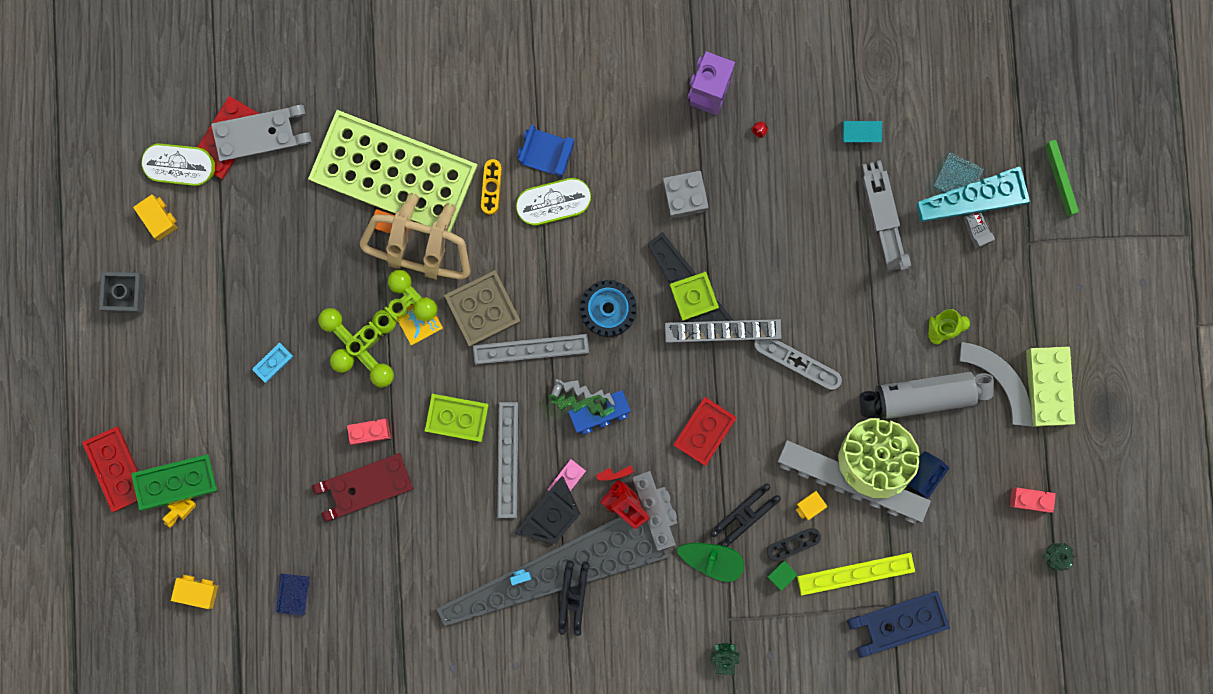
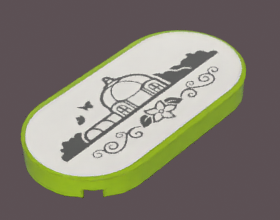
(178, 164)
(553, 201)

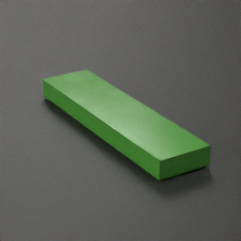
(1061, 178)

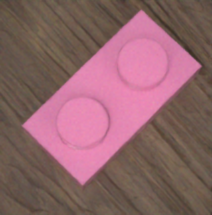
(572, 473)

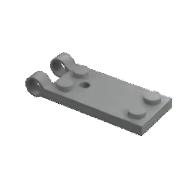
(250, 134)

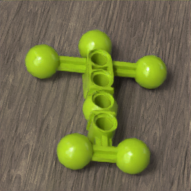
(343, 360)

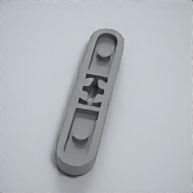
(815, 370)

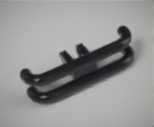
(745, 515)
(573, 597)

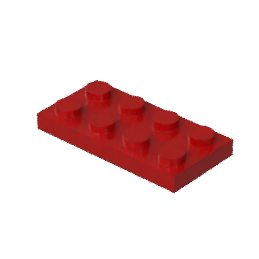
(230, 110)
(113, 467)

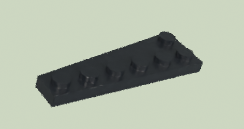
(677, 269)

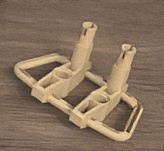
(435, 247)

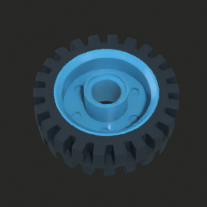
(608, 323)

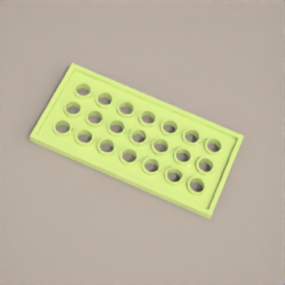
(395, 142)

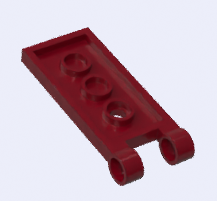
(372, 485)

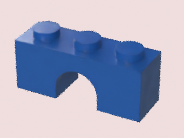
(585, 421)

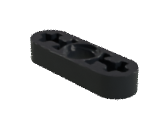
(809, 543)

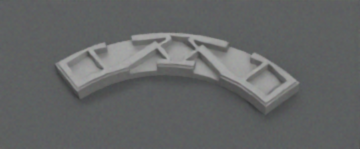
(1005, 376)

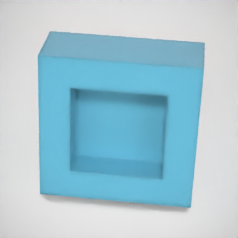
(520, 576)

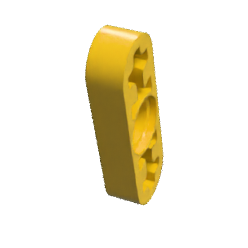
(497, 173)

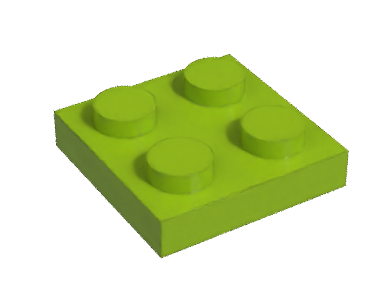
(694, 296)

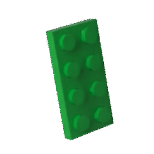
(174, 482)

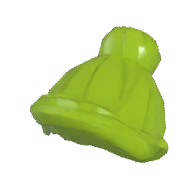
(947, 326)

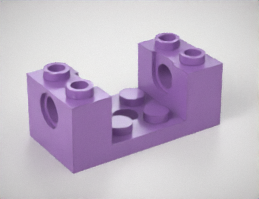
(710, 82)

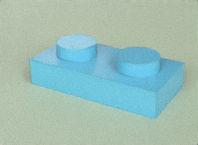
(273, 362)

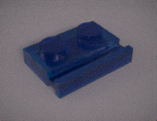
(292, 594)

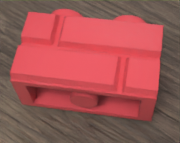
(369, 432)
(1032, 500)

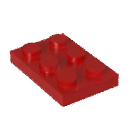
(705, 431)

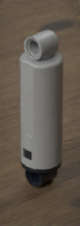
(926, 395)

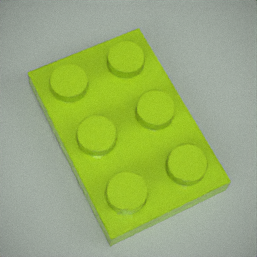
(456, 417)

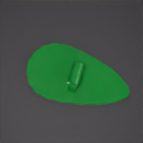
(713, 560)

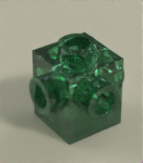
(1052, 556)
(725, 659)

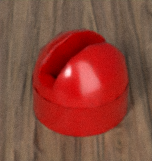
(760, 129)

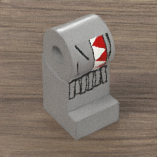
(978, 229)

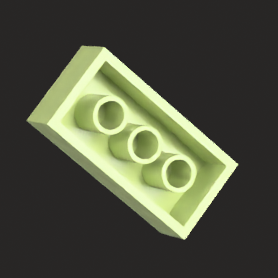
(1050, 386)

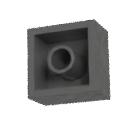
(122, 292)

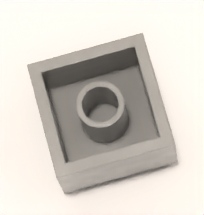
(685, 194)

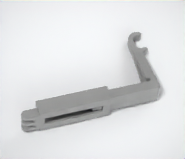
(884, 216)

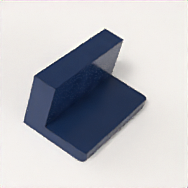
(928, 475)

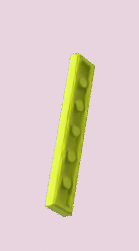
(855, 574)

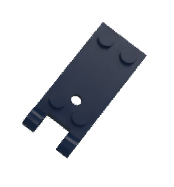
(908, 622)

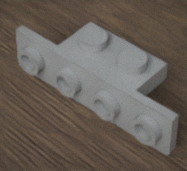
(658, 506)

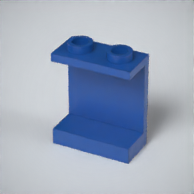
(545, 151)

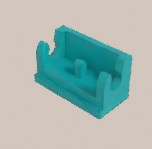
(862, 131)

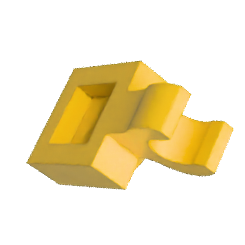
(178, 509)

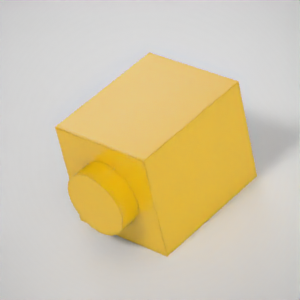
(810, 506)

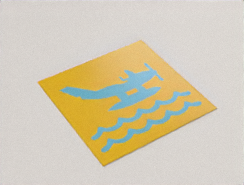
(418, 330)

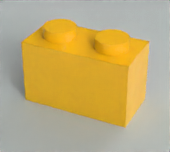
(155, 217)
(194, 592)

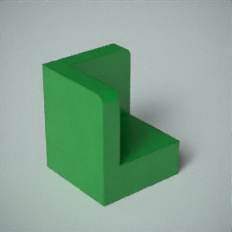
(781, 575)

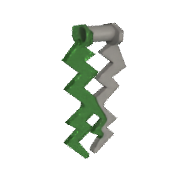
(588, 401)

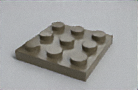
(482, 308)

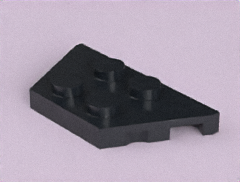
(552, 515)

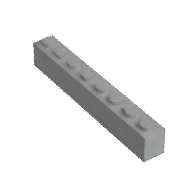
(828, 472)

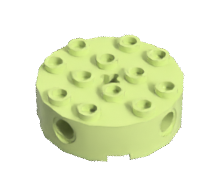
(878, 458)

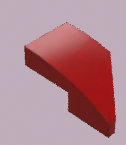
(608, 474)

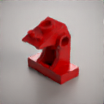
(622, 497)

